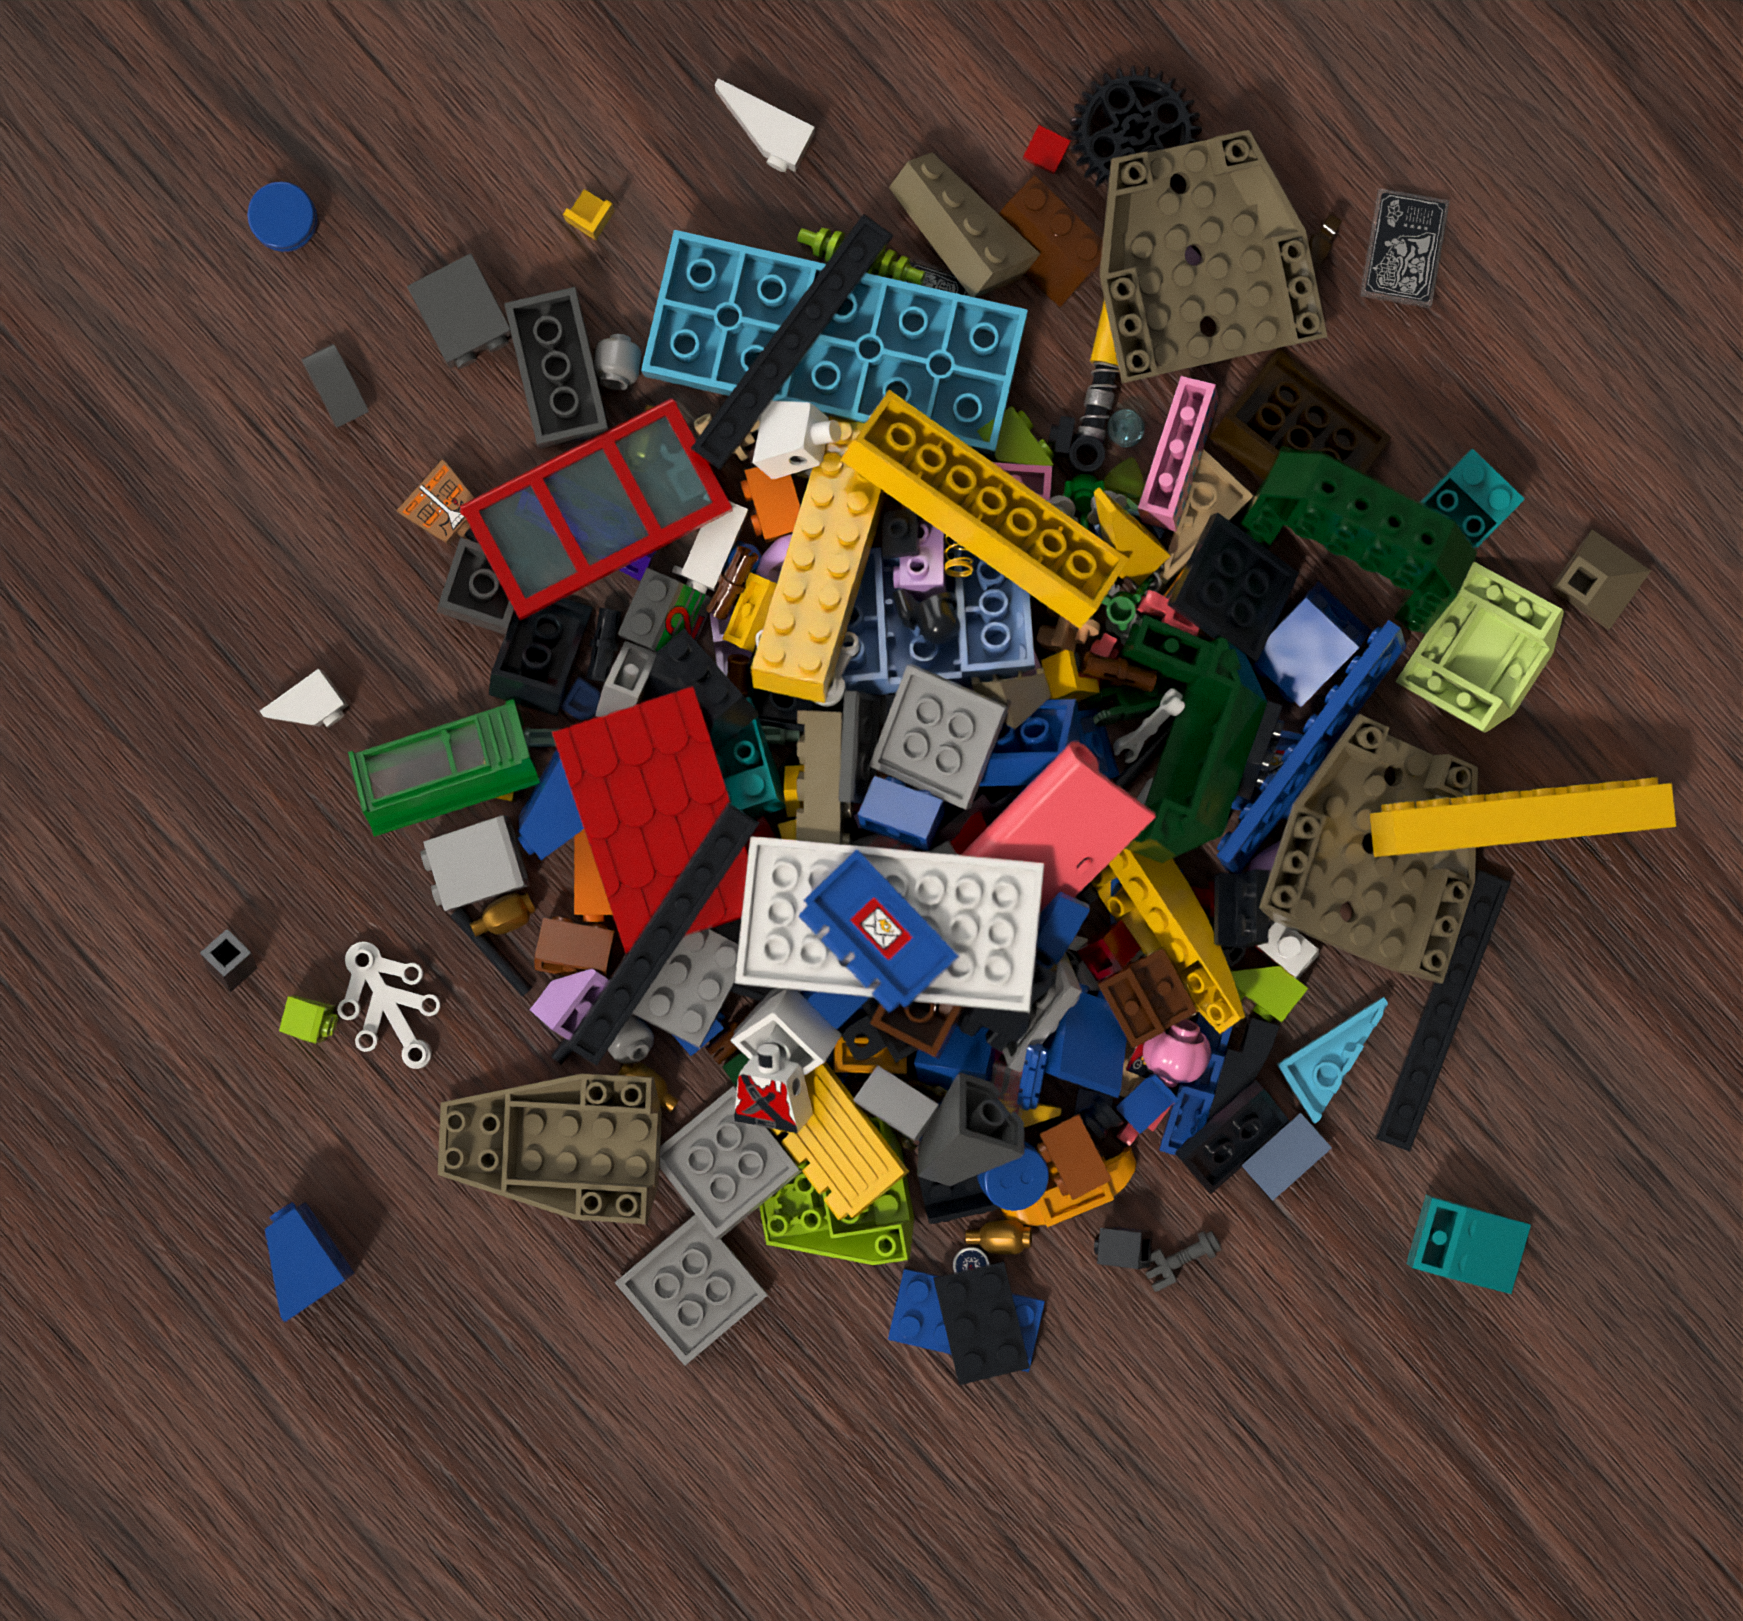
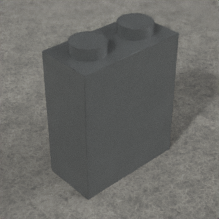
(461, 312)

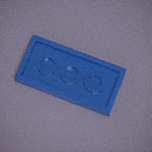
(920, 1322)

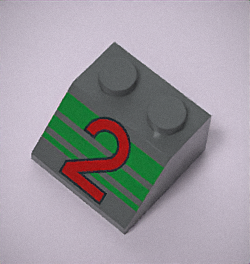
(662, 611)

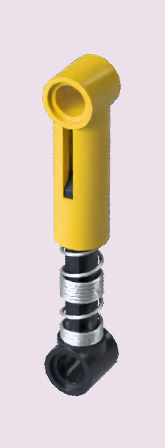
(1098, 399)

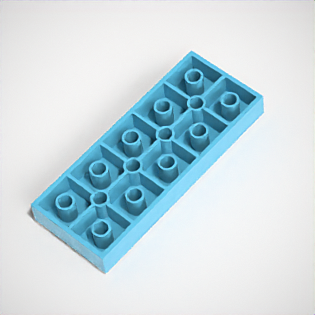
(925, 344)

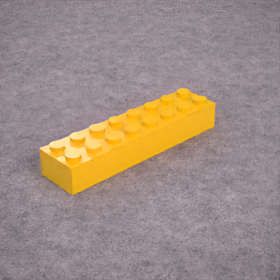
(985, 509)
(819, 576)
(1522, 816)

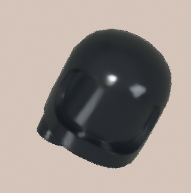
(934, 615)

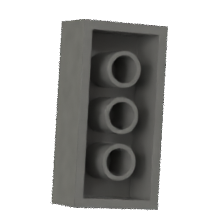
(557, 367)

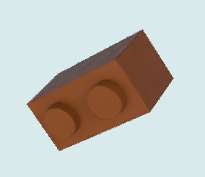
(572, 947)
(1074, 1158)

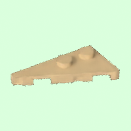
(1211, 493)

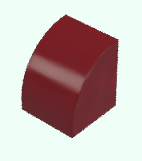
(1109, 950)

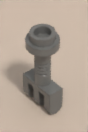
(1165, 1265)

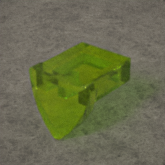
(1126, 480)

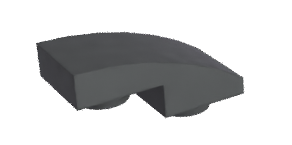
(335, 385)

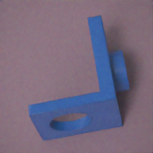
(1146, 1103)

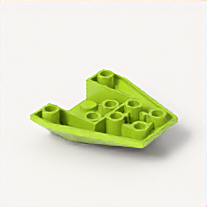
(803, 1222)

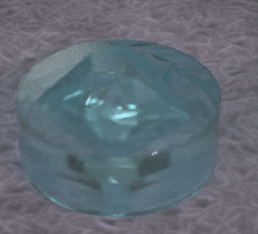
(1125, 428)

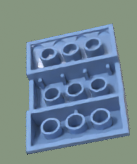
(991, 638)

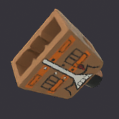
(436, 505)

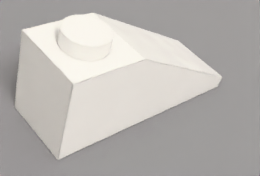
(773, 131)

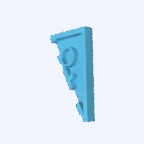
(1321, 1065)

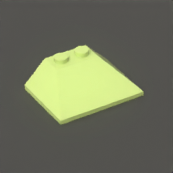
(1484, 650)

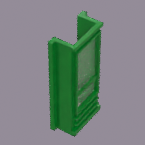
(443, 769)

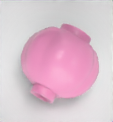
(1178, 1055)

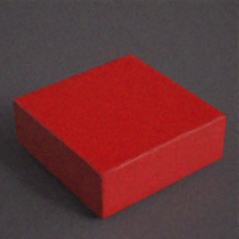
(1046, 150)

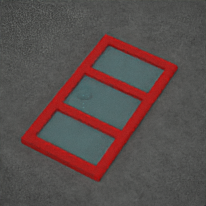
(595, 508)

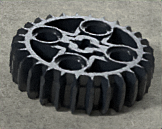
(1151, 124)

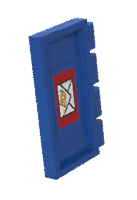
(879, 929)

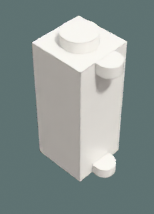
(712, 550)

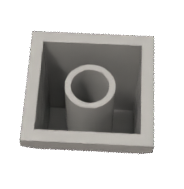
(475, 863)

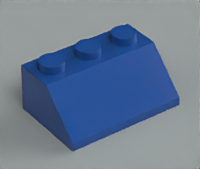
(1027, 750)

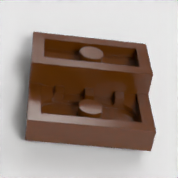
(1148, 997)

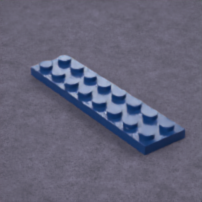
(1303, 759)

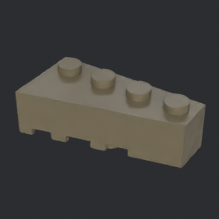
(962, 227)
(819, 750)

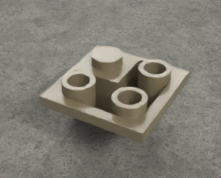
(1600, 579)

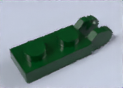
(1131, 701)

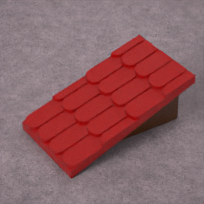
(646, 802)

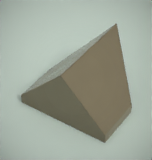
(1020, 693)

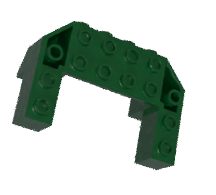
(1367, 524)
(1207, 739)

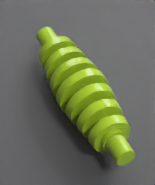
(886, 265)

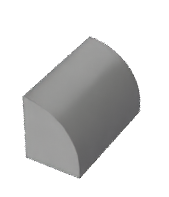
(896, 1103)

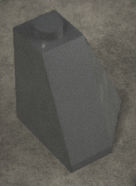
(969, 1133)

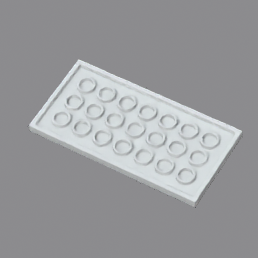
(973, 903)

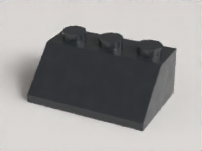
(685, 665)

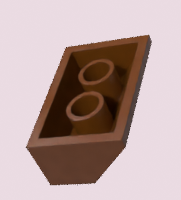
(1065, 243)

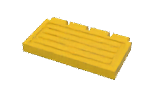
(842, 1148)

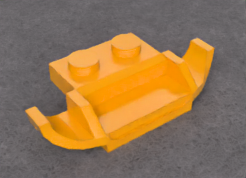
(1055, 1208)

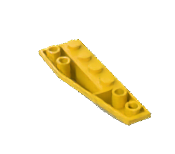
(1165, 912)

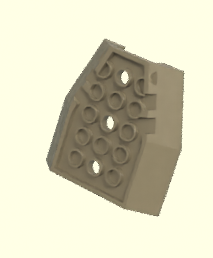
(1251, 270)
(1401, 905)

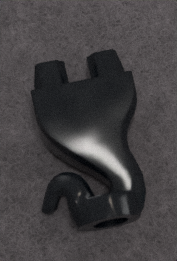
(1006, 1024)

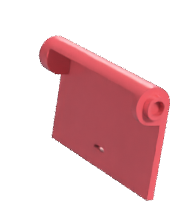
(1063, 819)

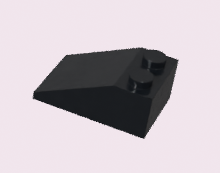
(540, 656)

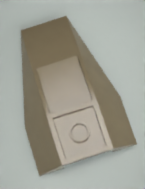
(560, 1145)

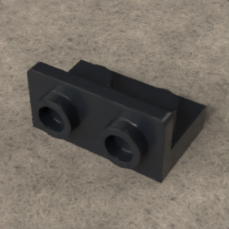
(1237, 910)
(954, 1201)

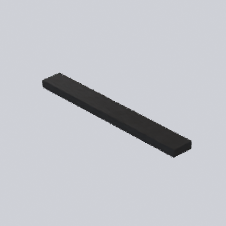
(792, 342)
(662, 933)
(1441, 1015)

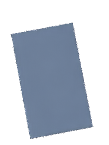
(1286, 1156)

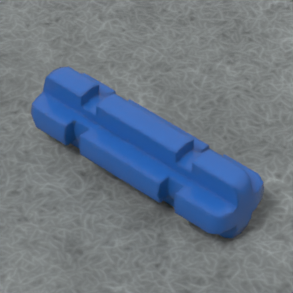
(1032, 1077)

